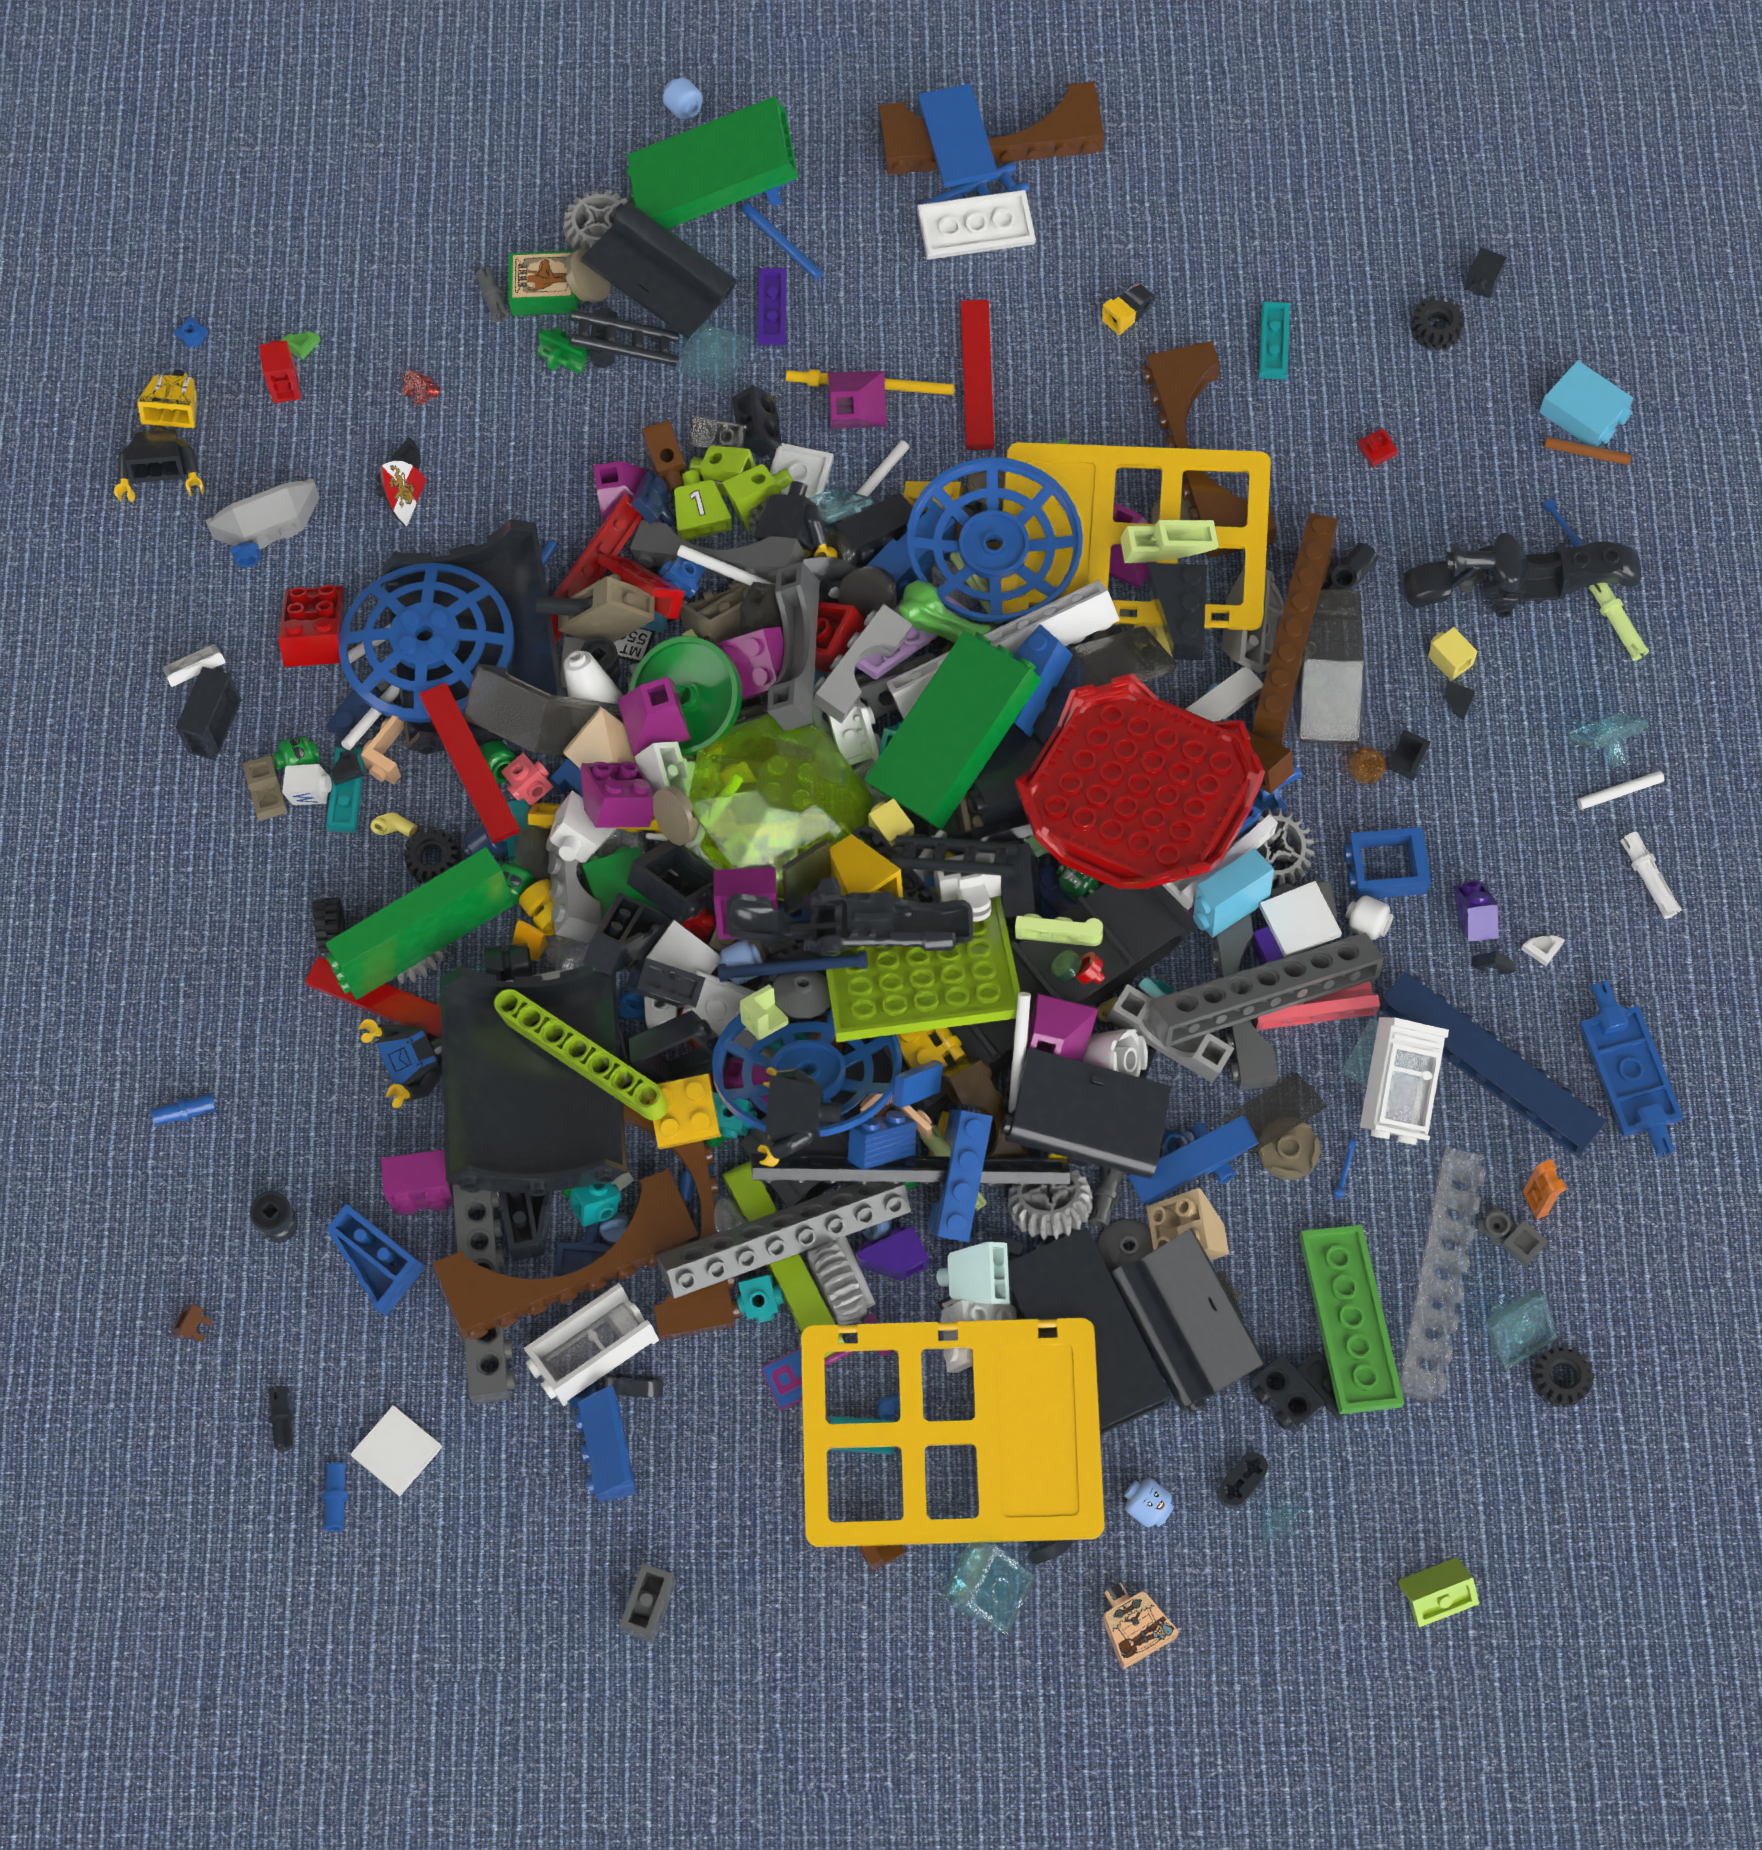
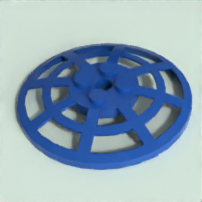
(999, 526)
(422, 654)
(804, 1055)

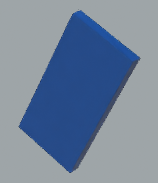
(957, 135)

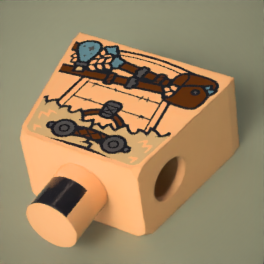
(1135, 1625)

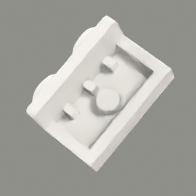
(856, 736)

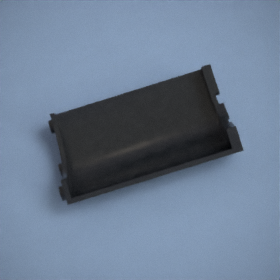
(515, 569)
(514, 1109)

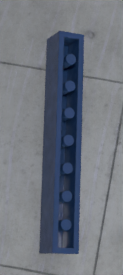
(1497, 1067)

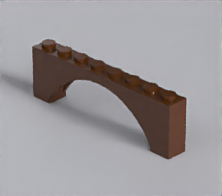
(1066, 131)
(1175, 384)
(1291, 638)
(489, 1299)
(711, 1306)

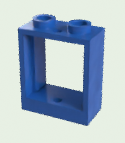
(1392, 887)

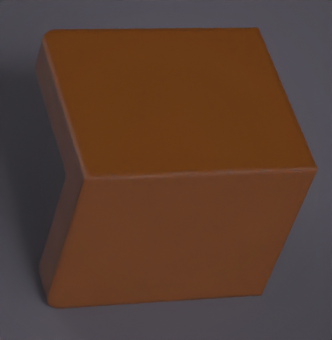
(880, 1555)

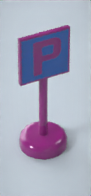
(785, 1373)

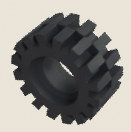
(1442, 310)
(428, 841)
(327, 921)
(1576, 1363)

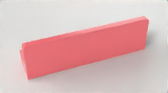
(1344, 1004)

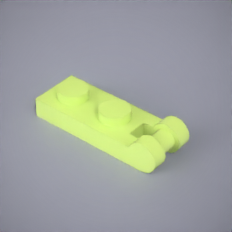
(1059, 930)

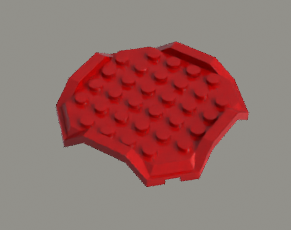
(1139, 787)

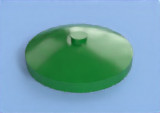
(705, 685)

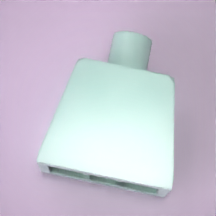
(977, 1274)

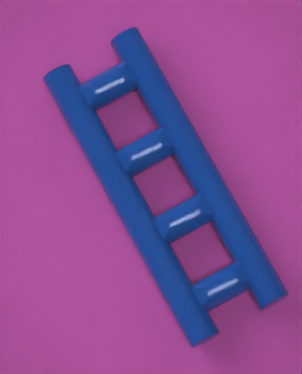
(980, 186)

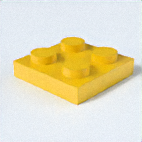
(690, 1112)

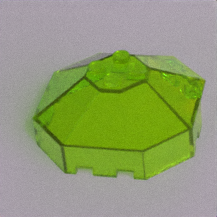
(774, 796)

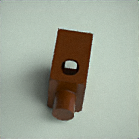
(664, 454)

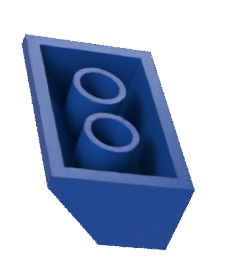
(605, 1446)

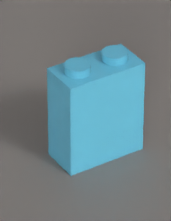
(1587, 405)
(1232, 892)

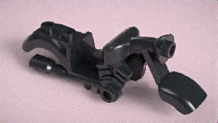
(1521, 575)
(852, 921)

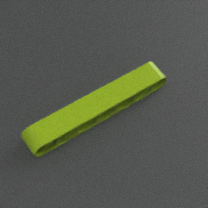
(589, 1063)
(790, 1273)

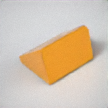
(533, 936)

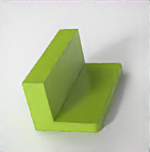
(1439, 1591)

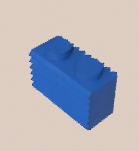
(882, 1140)

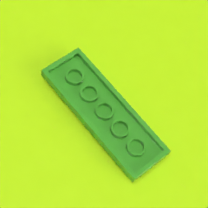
(1351, 1319)

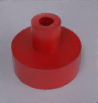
(1090, 969)

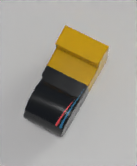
(1127, 307)

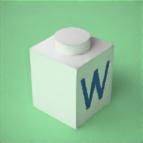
(306, 784)

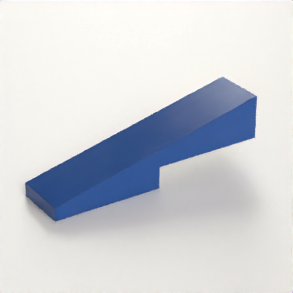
(1194, 1159)

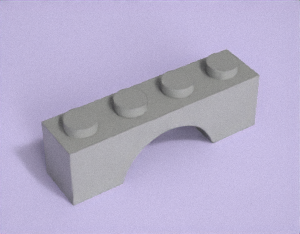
(882, 636)
(574, 910)
(1201, 1054)

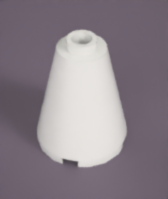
(588, 680)
(1118, 1051)

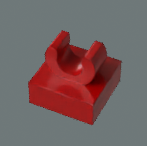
(1377, 447)

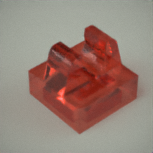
(421, 384)

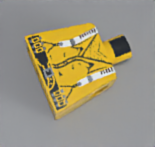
(169, 401)

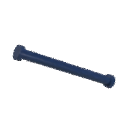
(727, 972)

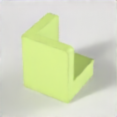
(761, 1014)

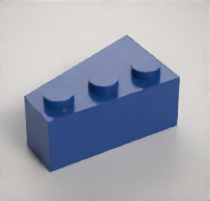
(895, 554)
(1051, 662)
(377, 1260)

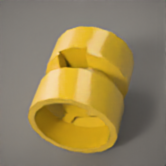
(539, 905)

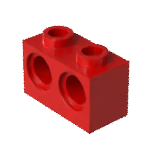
(280, 371)

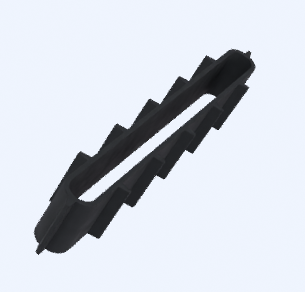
(1137, 933)

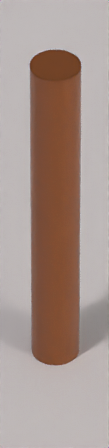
(1588, 451)

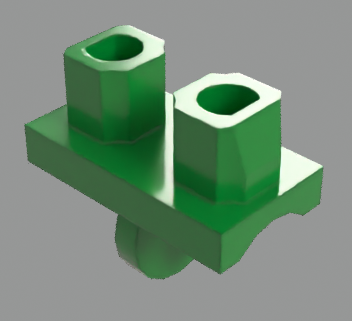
(558, 351)

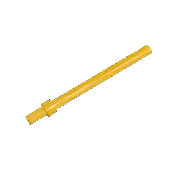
(815, 378)

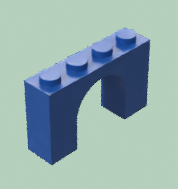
(968, 1144)

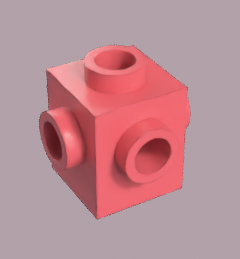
(527, 779)

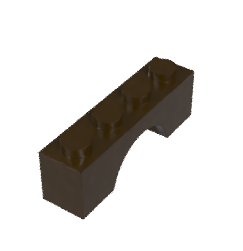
(970, 1084)

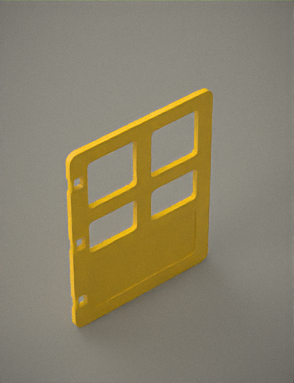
(1089, 480)
(1030, 1433)

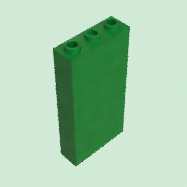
(713, 164)
(953, 728)
(419, 924)

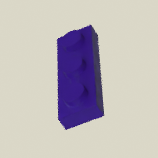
(772, 306)

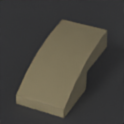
(264, 788)

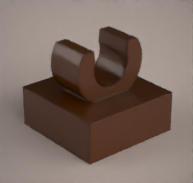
(187, 1323)

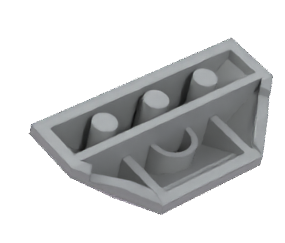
(266, 515)
(1254, 646)

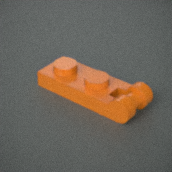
(1543, 1188)

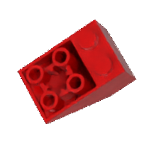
(311, 625)

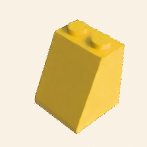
(863, 869)

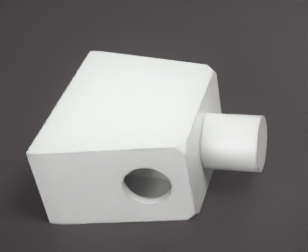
(575, 832)

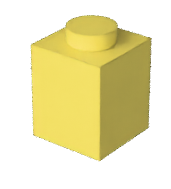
(1452, 653)
(890, 821)

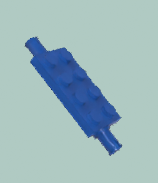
(1630, 1070)

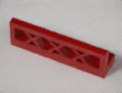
(667, 596)

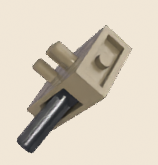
(601, 610)

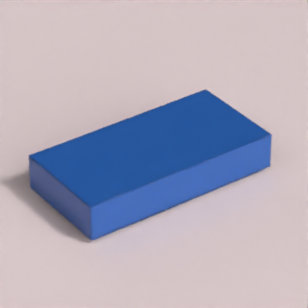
(917, 1083)

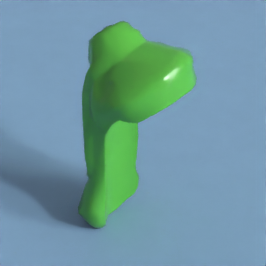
(927, 613)

